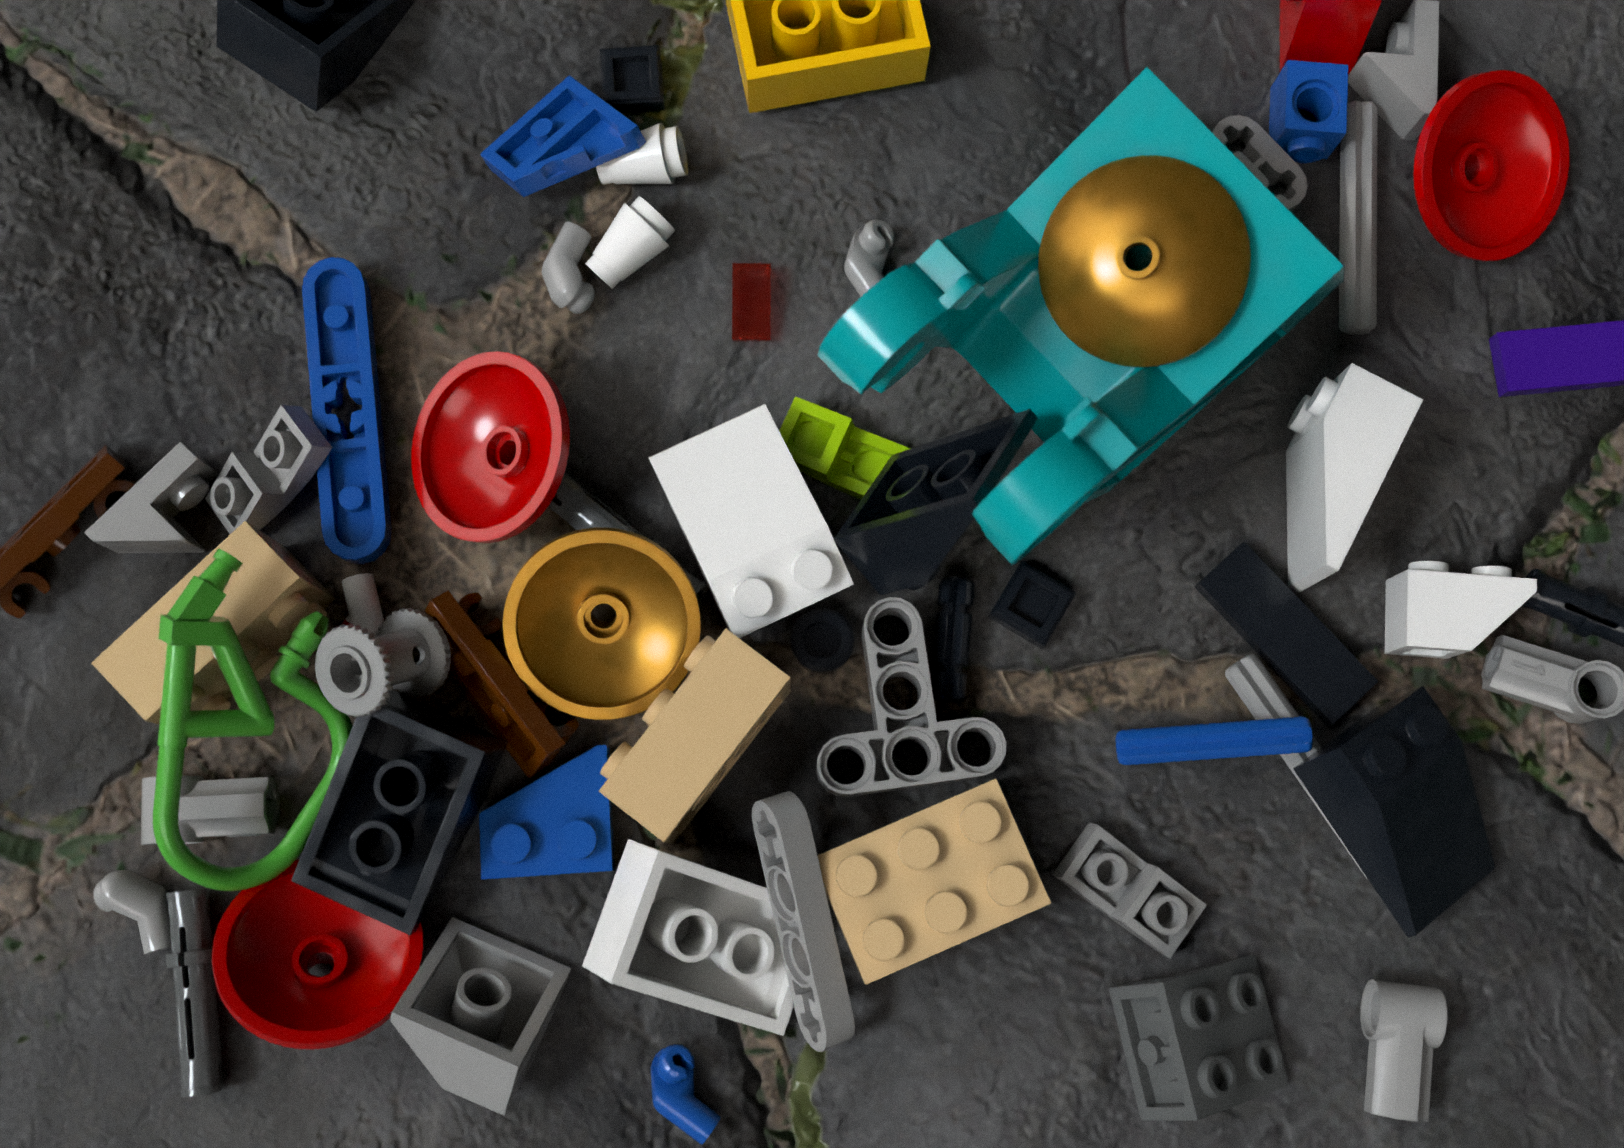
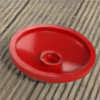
(1491, 165)
(490, 447)
(276, 937)

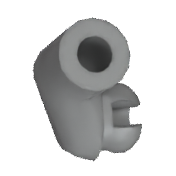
(868, 255)
(562, 271)
(139, 900)

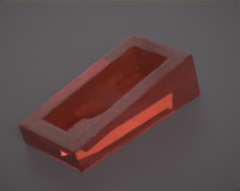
(751, 302)

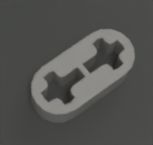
(1264, 158)

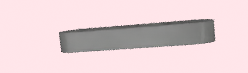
(803, 921)

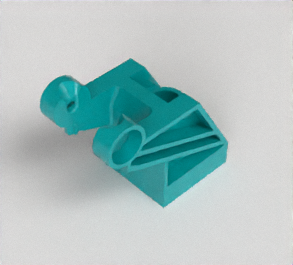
(987, 304)

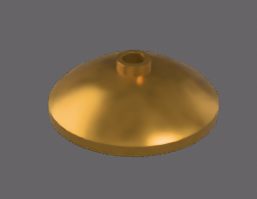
(1194, 271)
(591, 664)

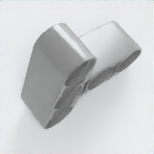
(914, 724)

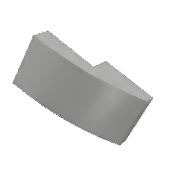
(264, 482)
(1129, 890)

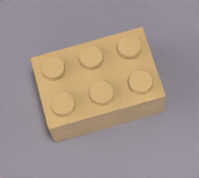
(261, 603)
(695, 735)
(931, 881)

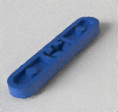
(342, 349)

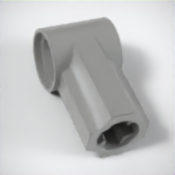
(1552, 680)
(217, 808)
(1402, 1031)

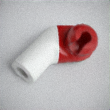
(362, 602)

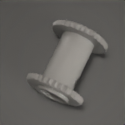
(360, 669)

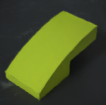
(834, 449)

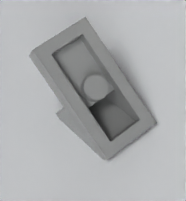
(1406, 76)
(145, 513)

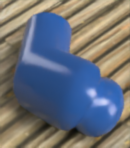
(674, 1093)

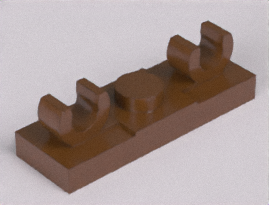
(54, 527)
(495, 686)

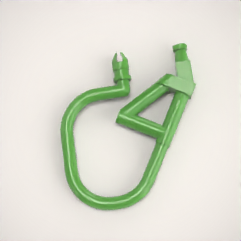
(192, 625)

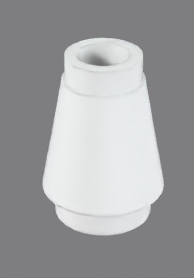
(653, 163)
(630, 242)

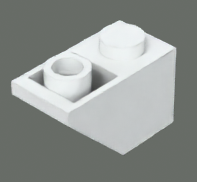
(1448, 612)

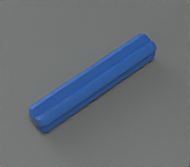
(1214, 741)

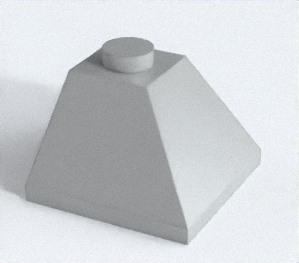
(479, 1013)

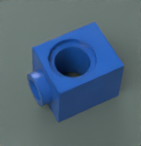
(1312, 88)

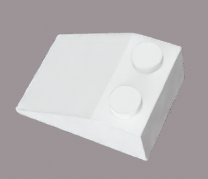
(1337, 465)
(750, 521)
(692, 939)

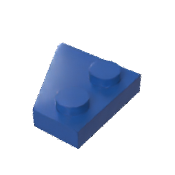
(560, 139)
(551, 824)

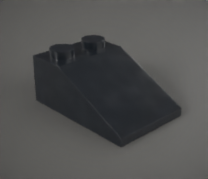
(307, 44)
(927, 502)
(1404, 807)
(398, 810)

